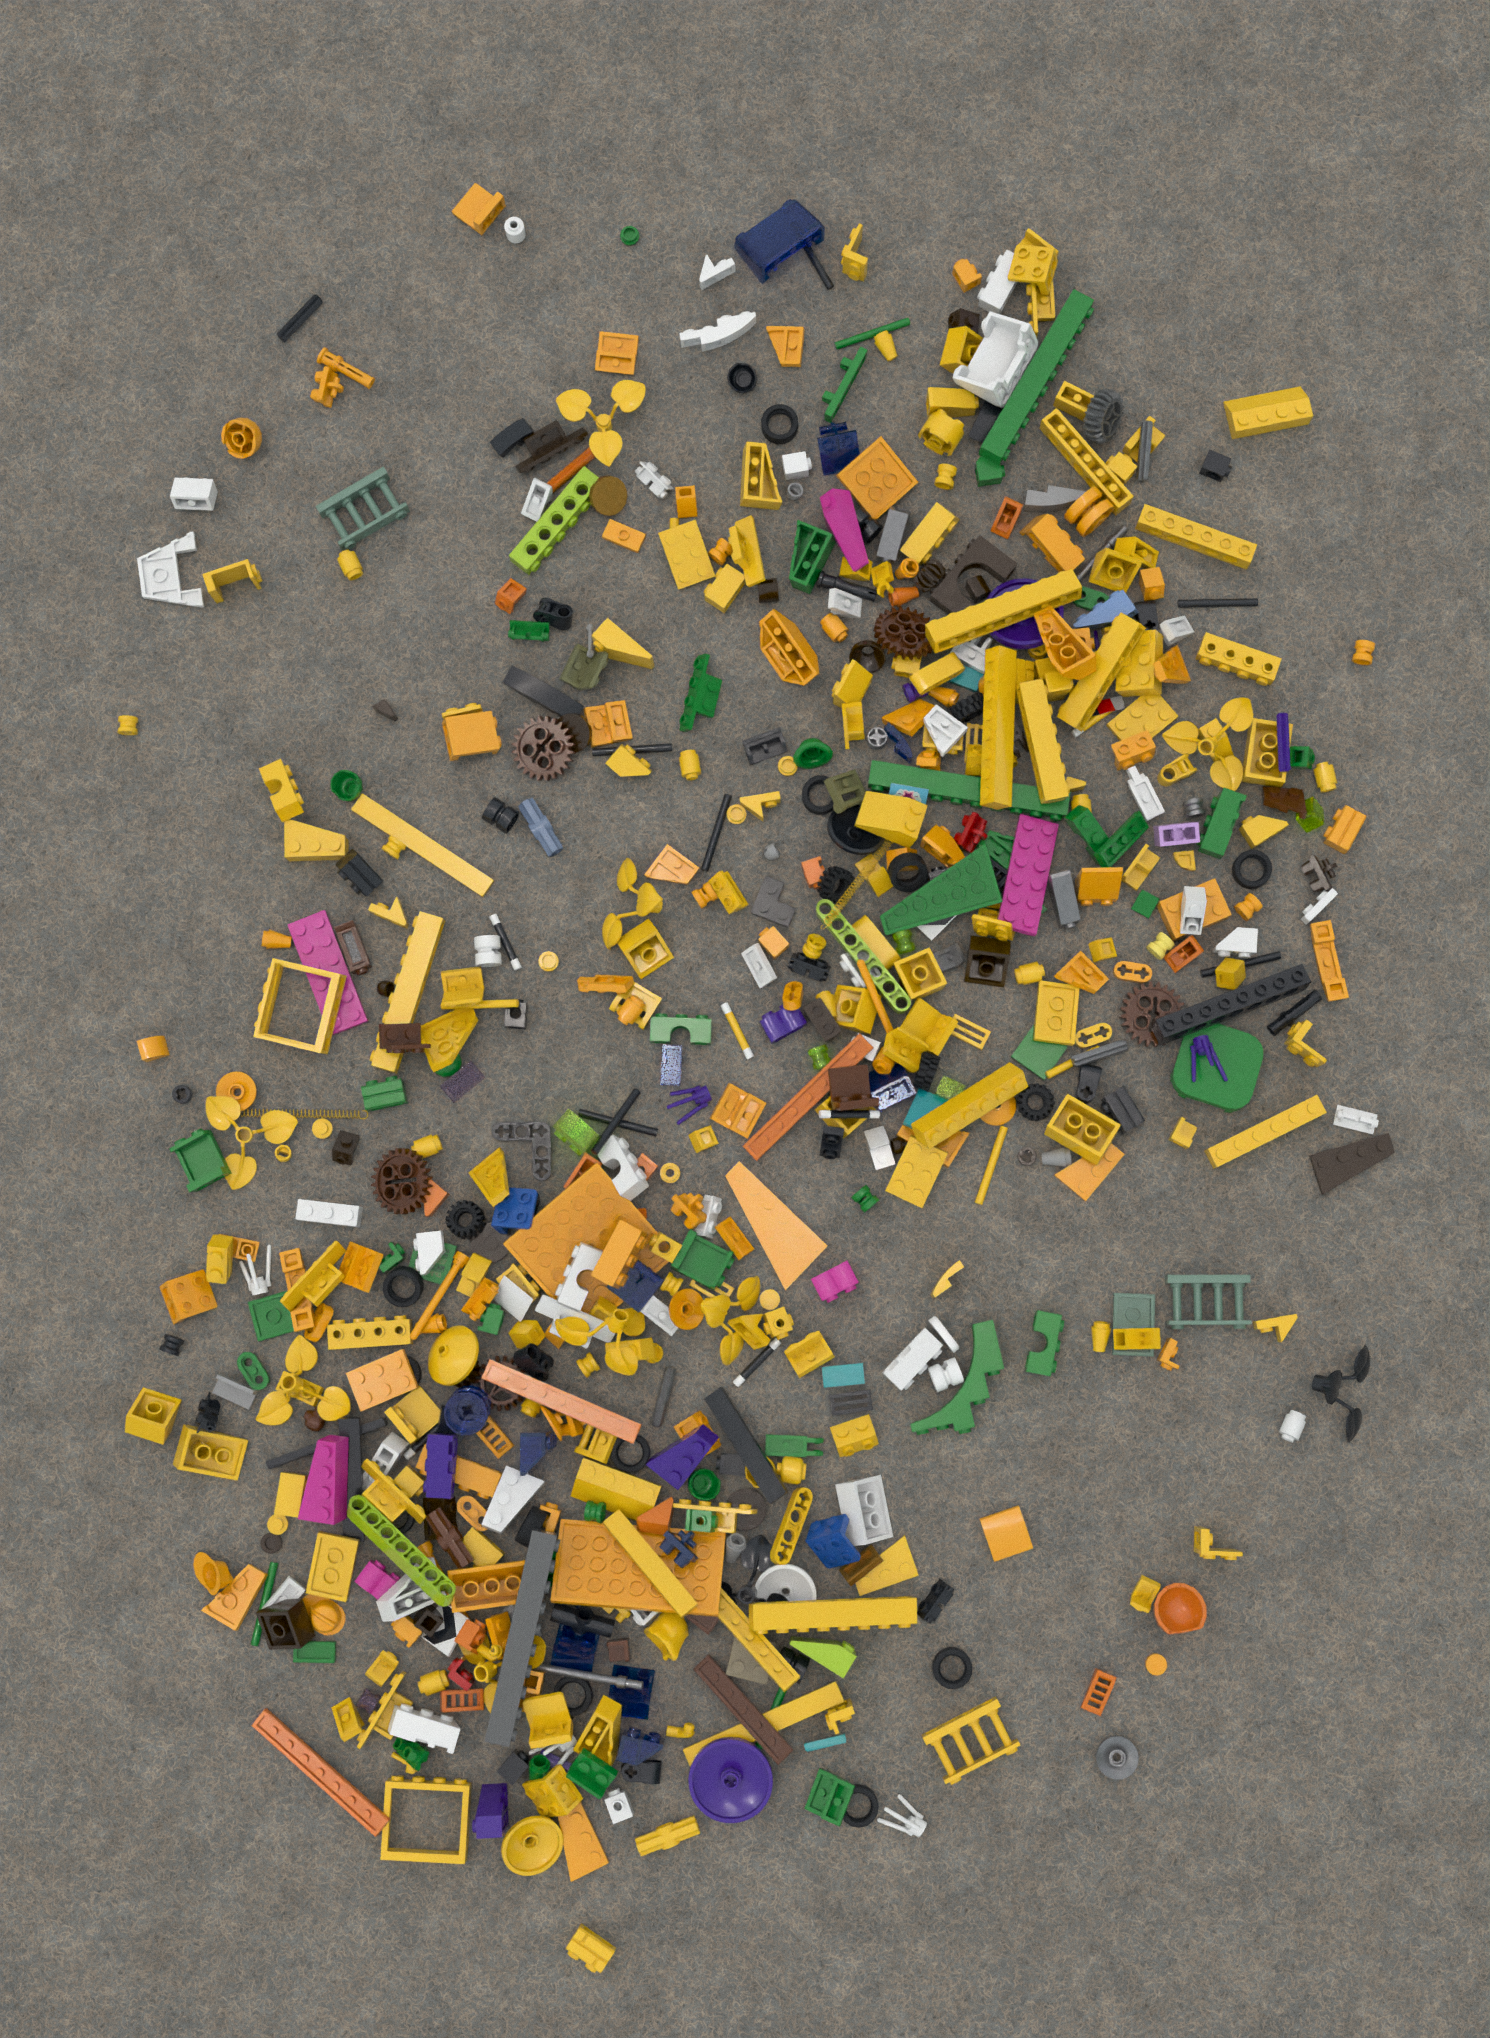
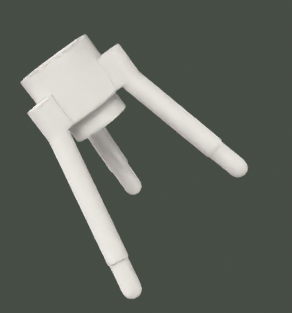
(257, 1284)
(568, 1747)
(914, 1825)

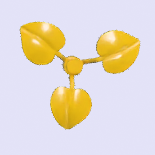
(605, 443)
(1184, 735)
(648, 902)
(276, 1125)
(716, 1309)
(621, 1360)
(275, 1406)
(486, 1670)

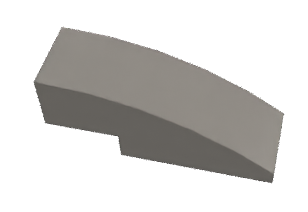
(1053, 499)

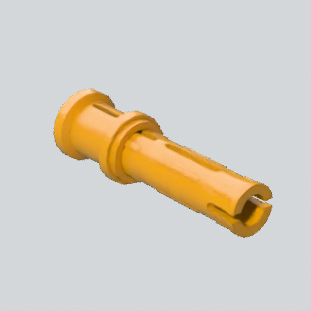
(337, 364)

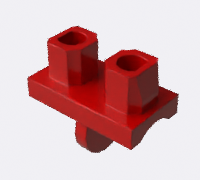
(972, 832)

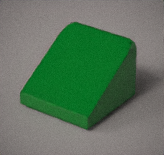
(1145, 904)

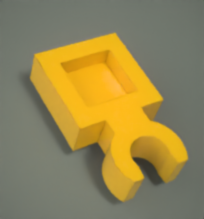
(881, 576)

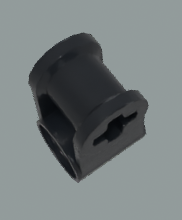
(555, 613)
(1147, 614)
(1088, 1079)
(534, 1360)
(646, 1772)

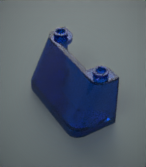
(778, 238)

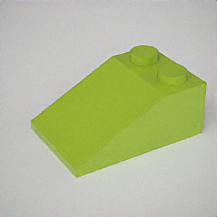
(829, 1653)

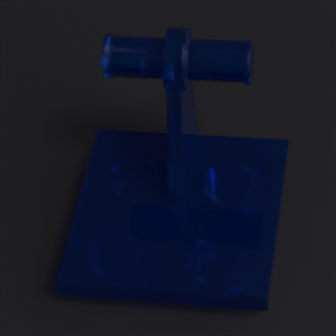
(837, 449)
(639, 1286)

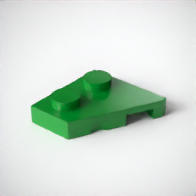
(998, 847)

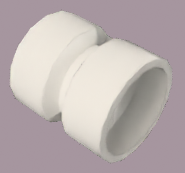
(487, 951)
(945, 1374)

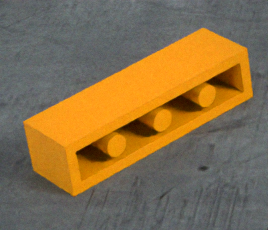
(469, 1475)

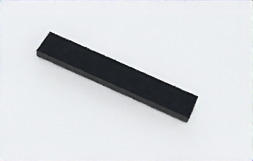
(351, 1428)
(746, 1445)
(305, 1451)

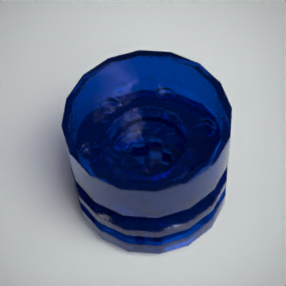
(458, 1418)

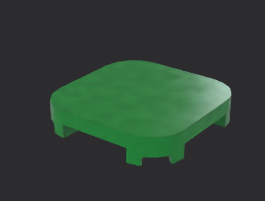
(1241, 1061)

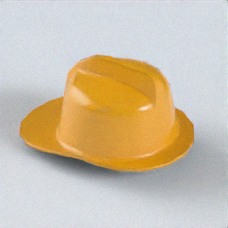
(211, 1573)
(324, 1614)

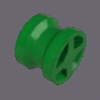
(595, 1511)

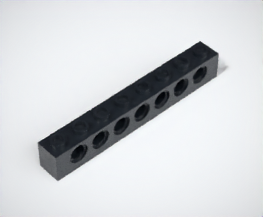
(1230, 1004)

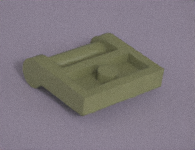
(842, 785)

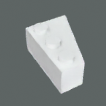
(913, 1359)
(510, 1498)
(404, 1598)
(424, 1727)

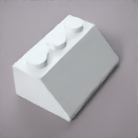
(866, 1508)

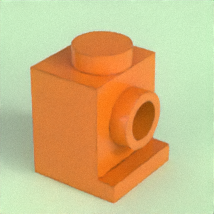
(813, 871)
(649, 1165)
(471, 1635)

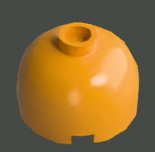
(241, 437)

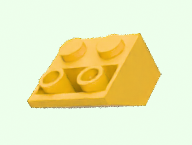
(853, 684)

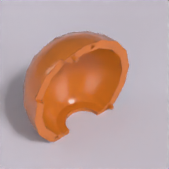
(1179, 1609)

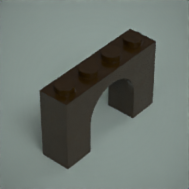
(979, 555)

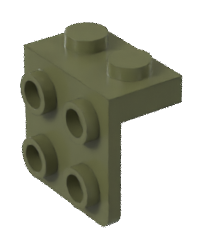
(583, 671)

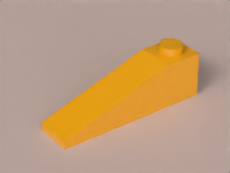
(1064, 647)
(942, 846)

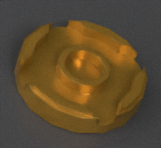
(608, 495)

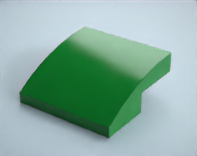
(830, 1797)

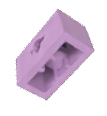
(1176, 834)

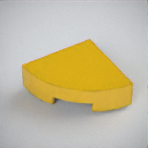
(1185, 860)

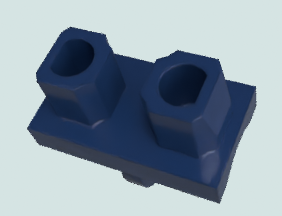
(672, 1542)

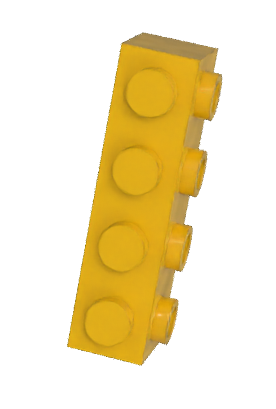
(1238, 659)
(369, 1334)

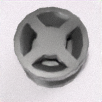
(879, 735)
(1194, 808)

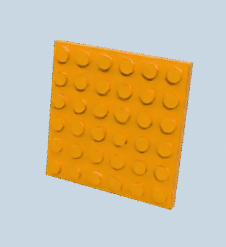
(585, 1214)

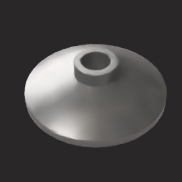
(1125, 1765)

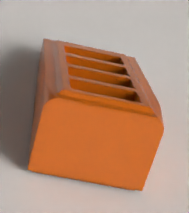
(1105, 1695)
(443, 1700)

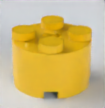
(941, 433)

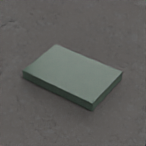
(1133, 1312)

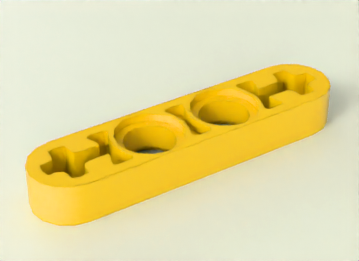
(794, 1527)

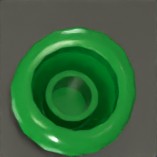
(812, 754)

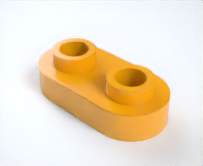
(472, 1515)

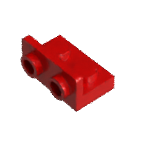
(460, 1677)

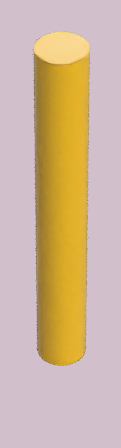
(1062, 1067)

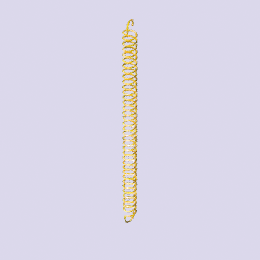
(843, 896)
(309, 1114)

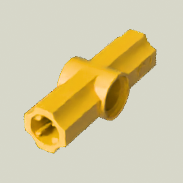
(667, 1835)

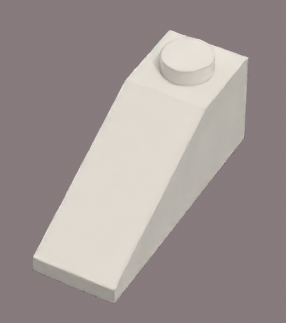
(386, 1456)

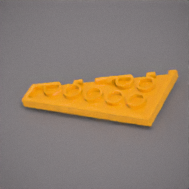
(784, 1237)

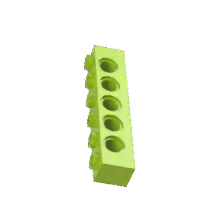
(519, 556)

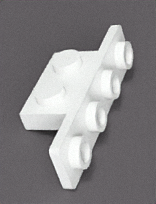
(557, 1310)

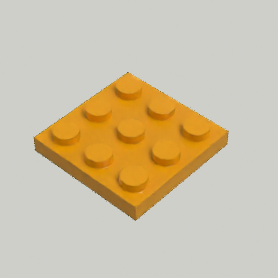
(877, 478)

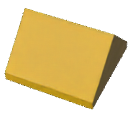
(1114, 570)

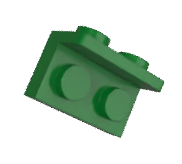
(591, 1773)

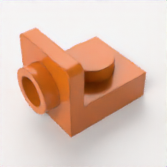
(509, 595)

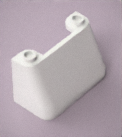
(999, 359)

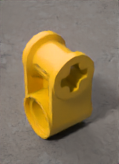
(1179, 769)

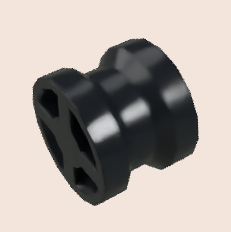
(171, 1344)

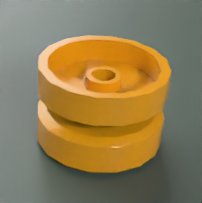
(1089, 511)

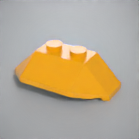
(787, 649)

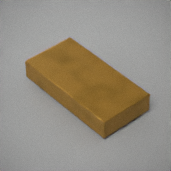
(855, 1571)

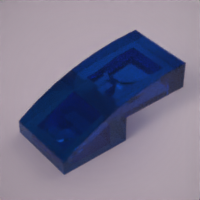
(901, 747)

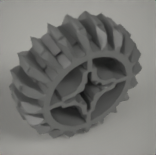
(1103, 416)

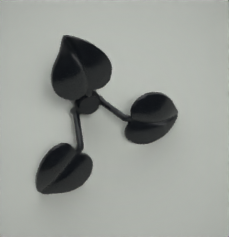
(1331, 1384)
(755, 1557)

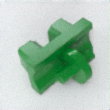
(412, 1752)

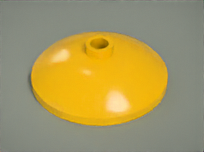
(453, 1355)
(538, 1852)

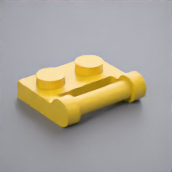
(652, 1002)
(600, 1445)

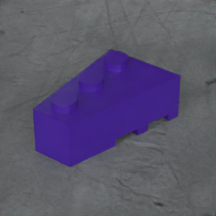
(682, 1457)
(440, 1465)
(492, 1812)

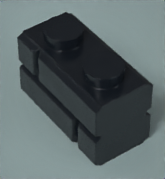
(358, 872)
(1122, 1109)

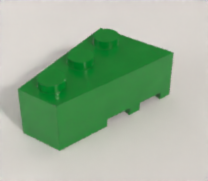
(809, 555)
(1220, 822)

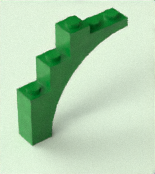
(985, 1359)

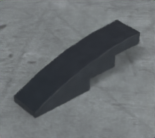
(540, 692)

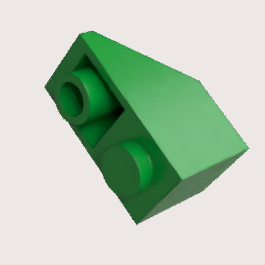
(988, 472)

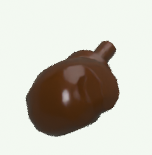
(313, 1420)

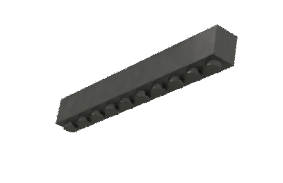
(521, 1637)

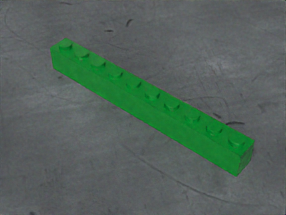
(1036, 377)
(961, 789)

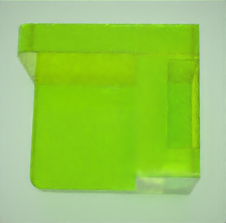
(1314, 815)
(949, 1088)

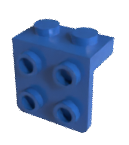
(515, 1210)
(830, 1543)

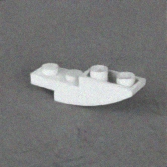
(727, 330)

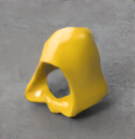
(668, 1634)

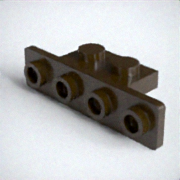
(548, 442)

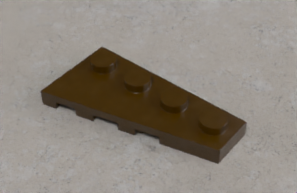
(1345, 1162)

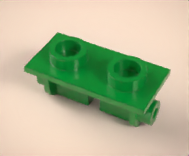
(528, 630)

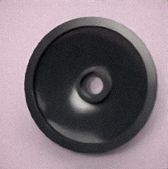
(849, 837)

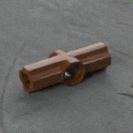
(449, 1538)

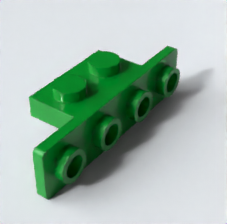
(702, 694)

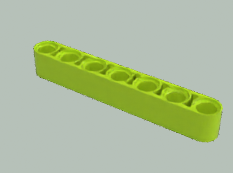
(872, 962)
(401, 1559)

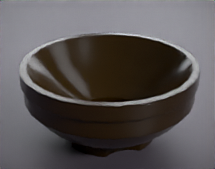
(871, 662)

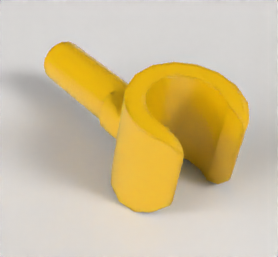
(409, 1769)

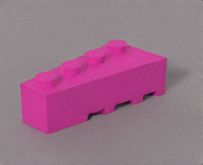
(327, 1482)

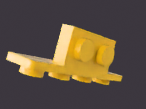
(1040, 306)
(746, 550)
(318, 1279)
(387, 1497)
(726, 1514)
(380, 1720)

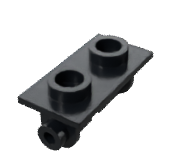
(802, 963)
(208, 1414)
(940, 1593)

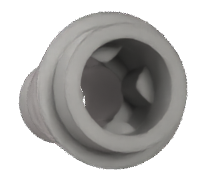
(1057, 1157)
(734, 1547)

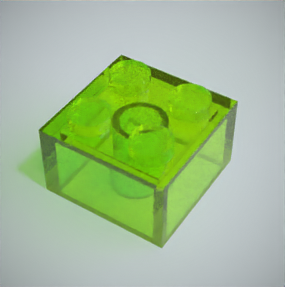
(576, 1131)

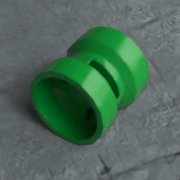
(868, 1202)

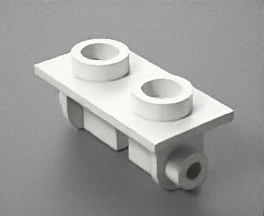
(649, 473)
(1355, 1119)
(712, 1208)

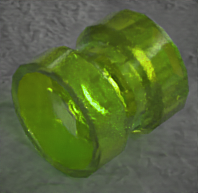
(904, 942)
(819, 1056)

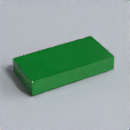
(316, 1652)

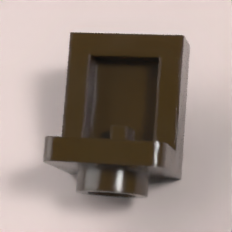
(964, 318)
(345, 1147)

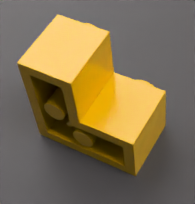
(1057, 685)

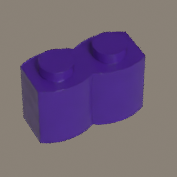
(782, 1023)

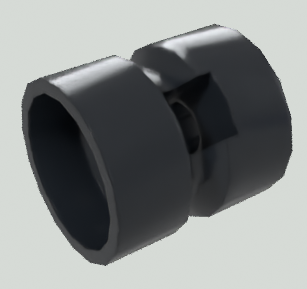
(873, 526)
(503, 817)
(798, 1663)

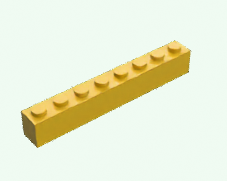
(1002, 611)
(998, 727)
(410, 983)
(832, 1613)

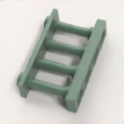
(362, 489)
(1217, 1281)

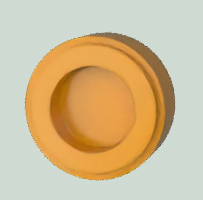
(1155, 1664)

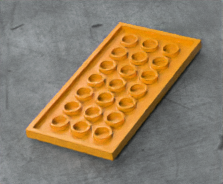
(600, 1573)

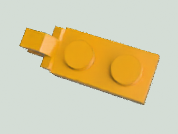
(605, 983)

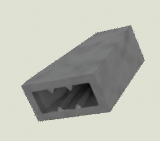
(893, 533)
(1064, 899)

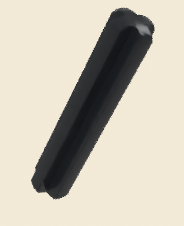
(299, 318)

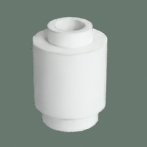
(515, 230)
(1292, 1426)

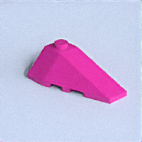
(843, 524)

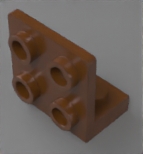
(402, 1036)
(850, 1088)

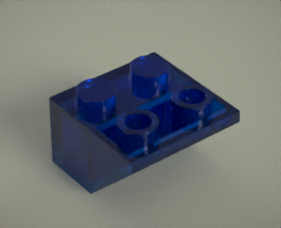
(891, 1087)
(574, 1649)
(634, 1702)
(638, 1747)

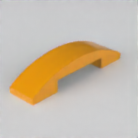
(1327, 961)
(294, 1268)

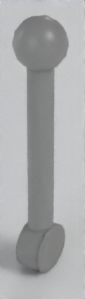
(590, 652)

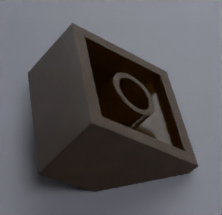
(987, 961)
(286, 1624)

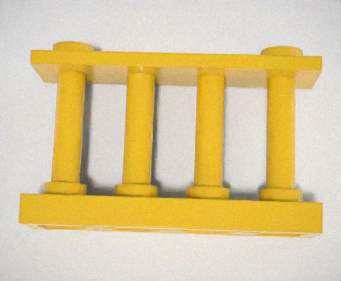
(953, 1727)

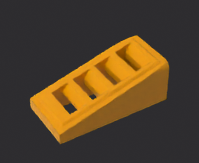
(497, 1430)

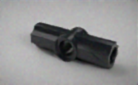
(582, 1620)

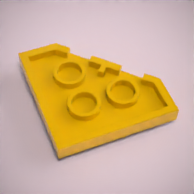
(447, 1036)

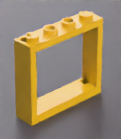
(329, 1014)
(425, 1855)

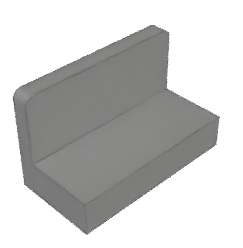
(235, 1391)

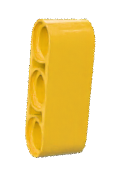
(937, 673)
(876, 942)

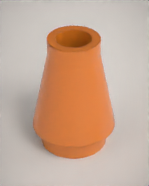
(902, 595)

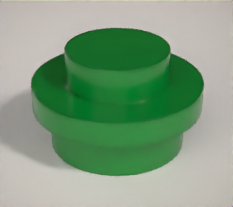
(629, 235)

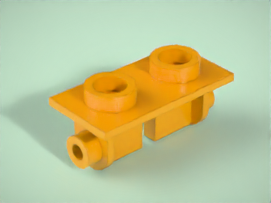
(481, 1296)

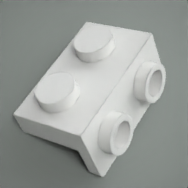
(849, 965)

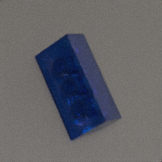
(535, 1448)

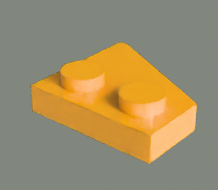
(787, 344)
(910, 717)
(672, 867)
(1082, 974)

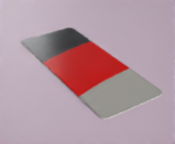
(1109, 705)

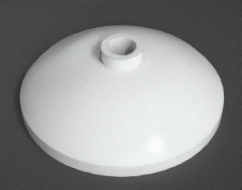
(786, 1576)

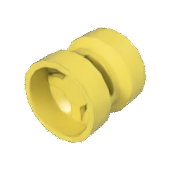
(1159, 947)

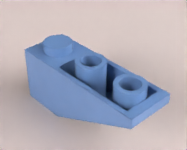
(1105, 612)

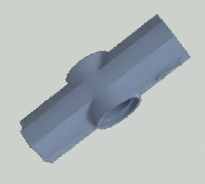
(540, 827)

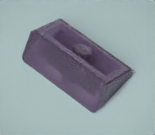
(462, 1081)

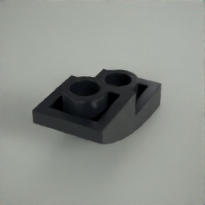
(984, 422)
(511, 436)
(831, 1142)

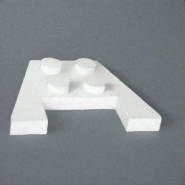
(161, 575)

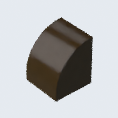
(977, 588)
(768, 591)
(428, 1620)

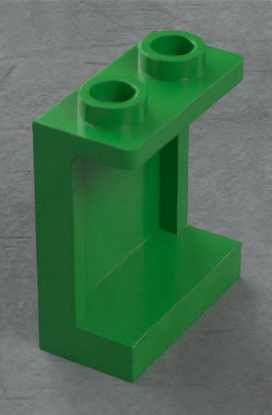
(201, 1159)
(702, 1261)

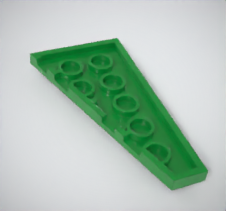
(957, 890)

